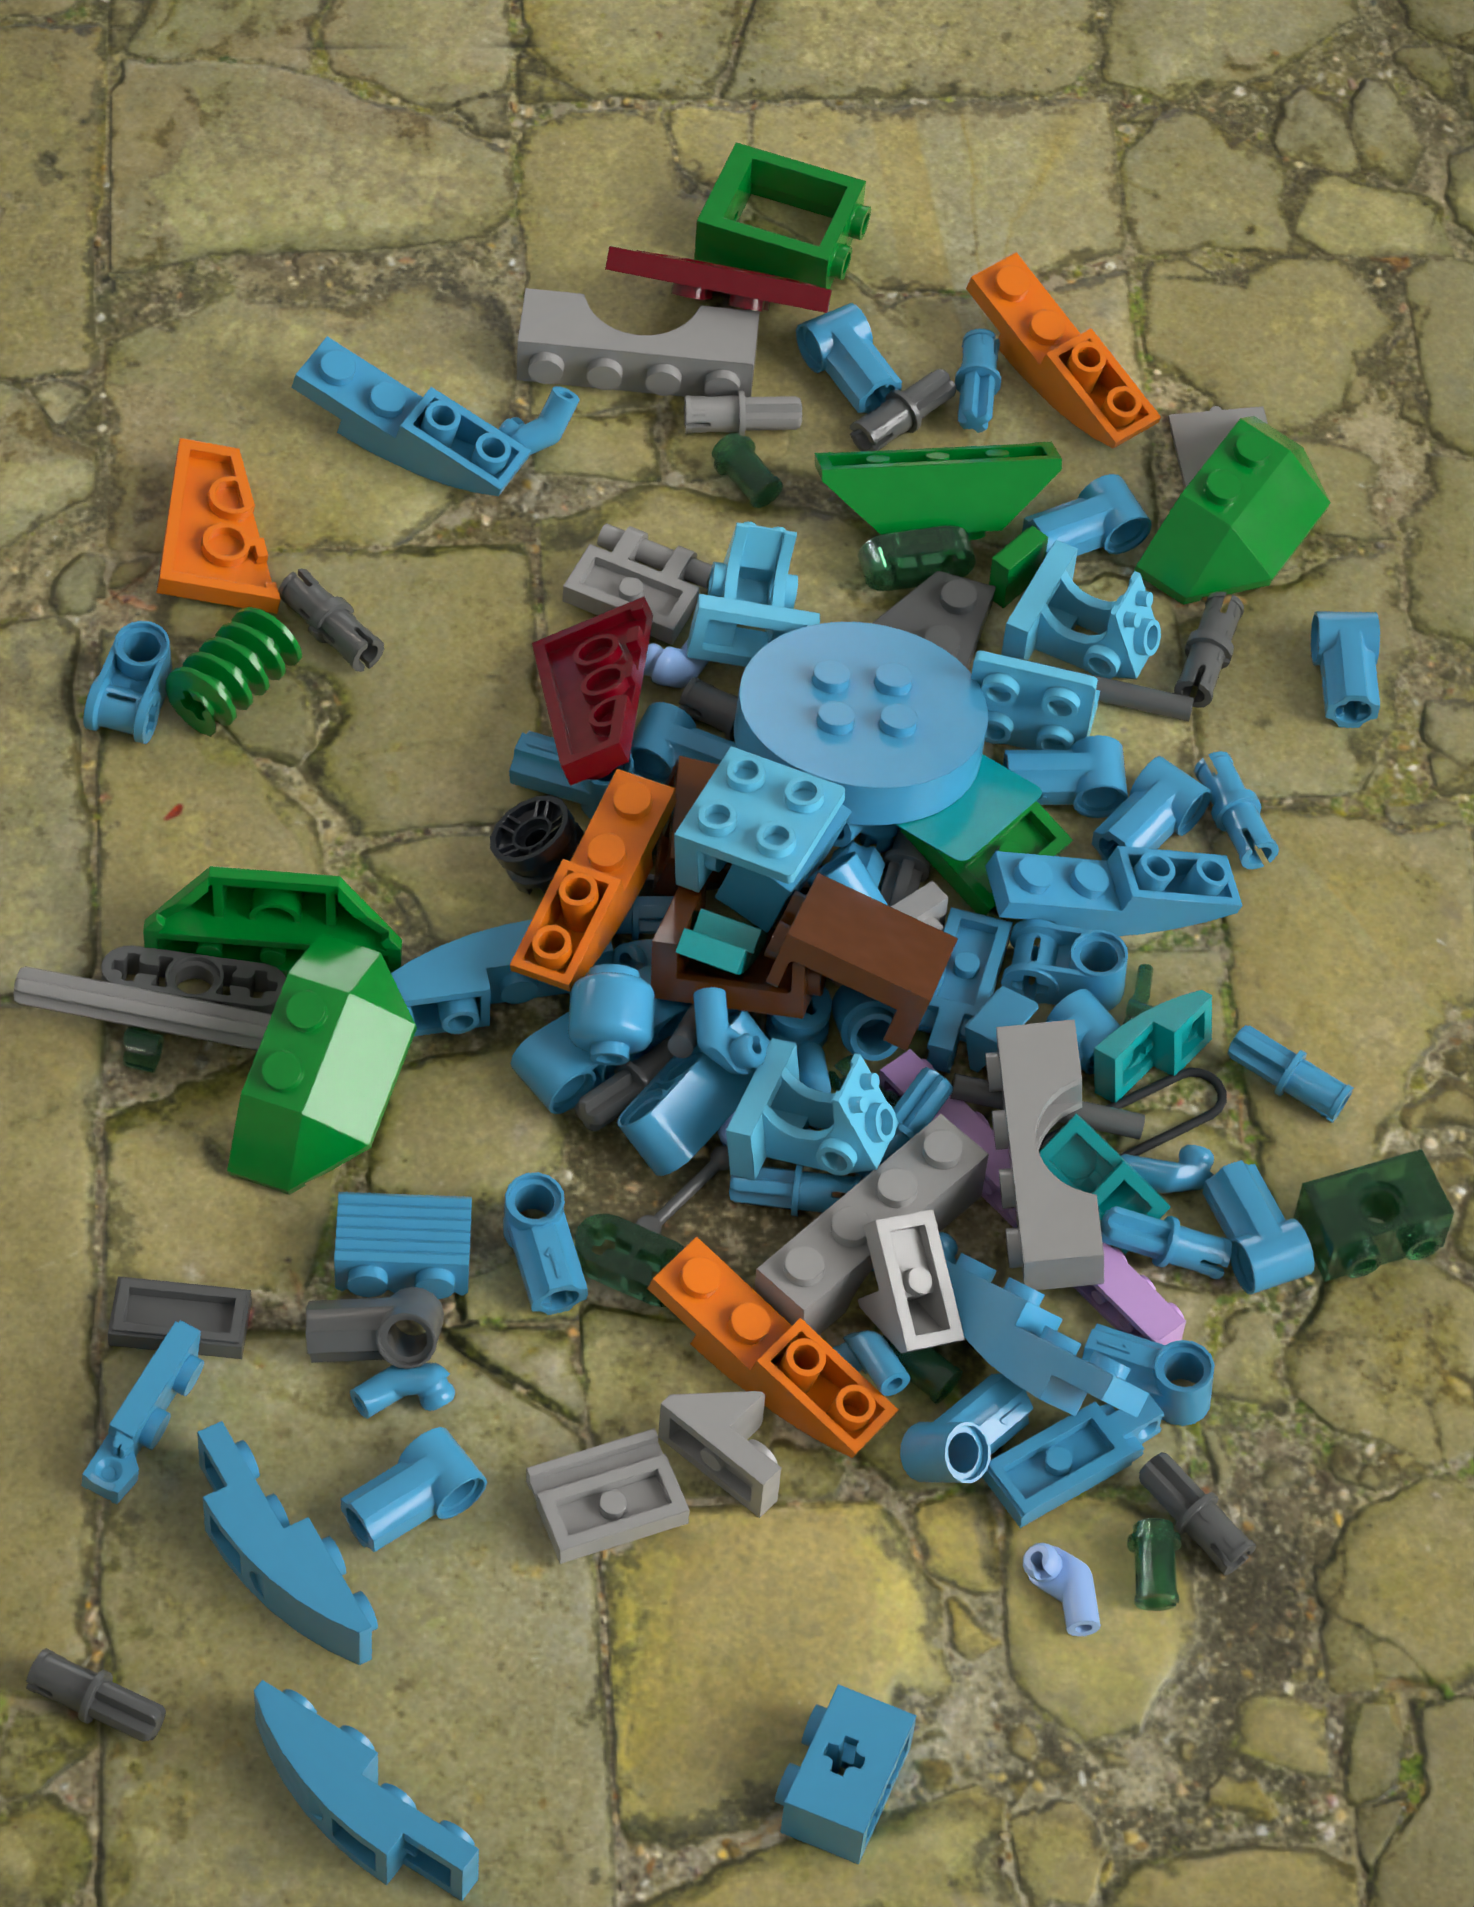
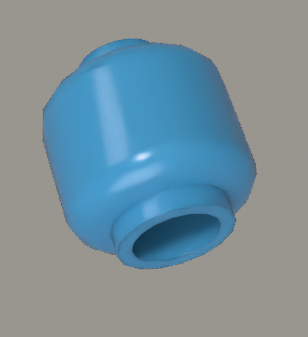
(611, 1013)

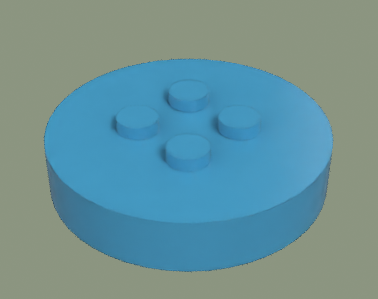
(868, 713)

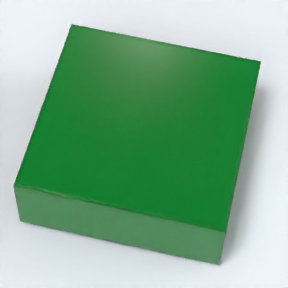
(1017, 564)

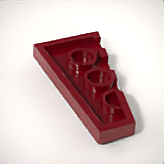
(594, 688)

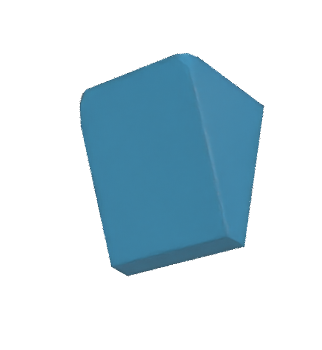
(1000, 1010)

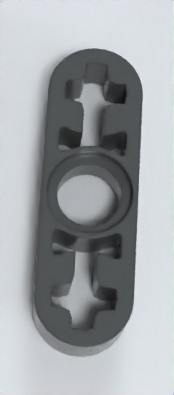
(174, 966)

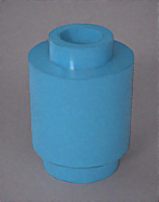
(862, 1023)

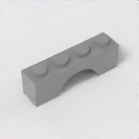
(571, 346)
(1056, 1224)
(830, 1257)

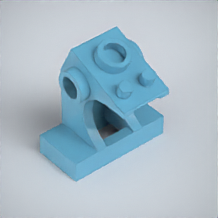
(749, 591)
(1056, 605)
(780, 1109)

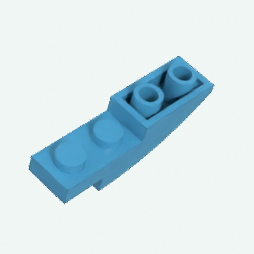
(413, 431)
(1125, 895)
(460, 979)
(1028, 1349)
(280, 1562)
(337, 1787)

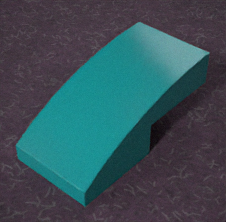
(722, 942)
(1158, 1037)
(1091, 1165)

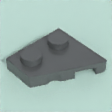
(945, 612)

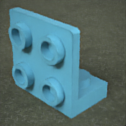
(1034, 702)
(754, 818)

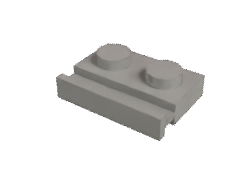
(607, 1496)

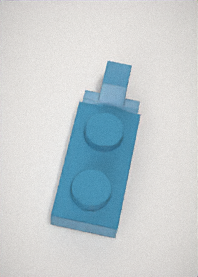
(965, 983)
(144, 1414)
(1070, 1458)

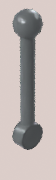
(719, 1161)

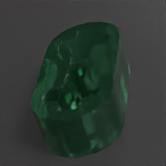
(913, 556)
(631, 1262)

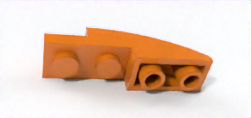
(1061, 364)
(598, 884)
(764, 1353)

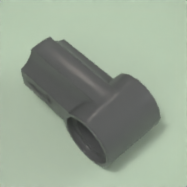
(368, 1328)

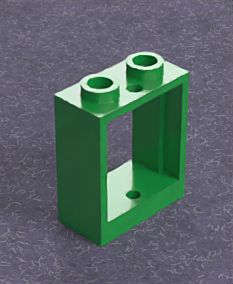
(791, 182)

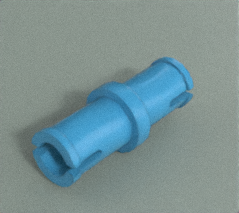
(1236, 810)

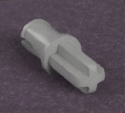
(741, 413)

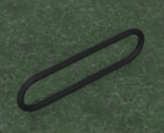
(1180, 1129)

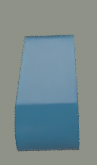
(564, 1073)
(685, 1104)

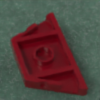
(700, 280)

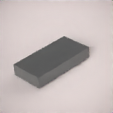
(148, 1309)

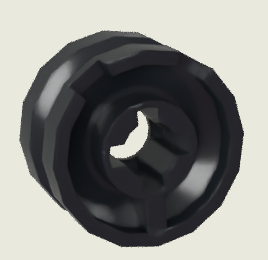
(535, 840)

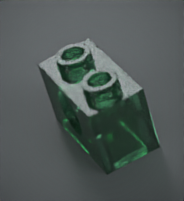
(1394, 1190)

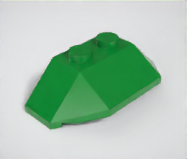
(941, 486)
(1236, 517)
(267, 917)
(321, 1068)

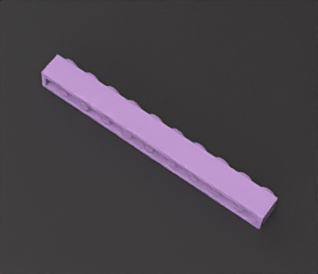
(1125, 1297)

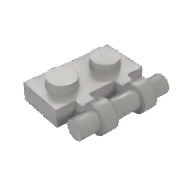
(614, 578)

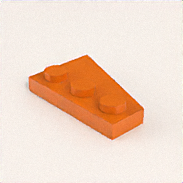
(212, 534)

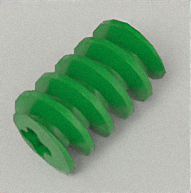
(231, 669)

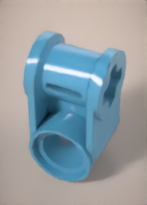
(128, 691)
(1066, 963)

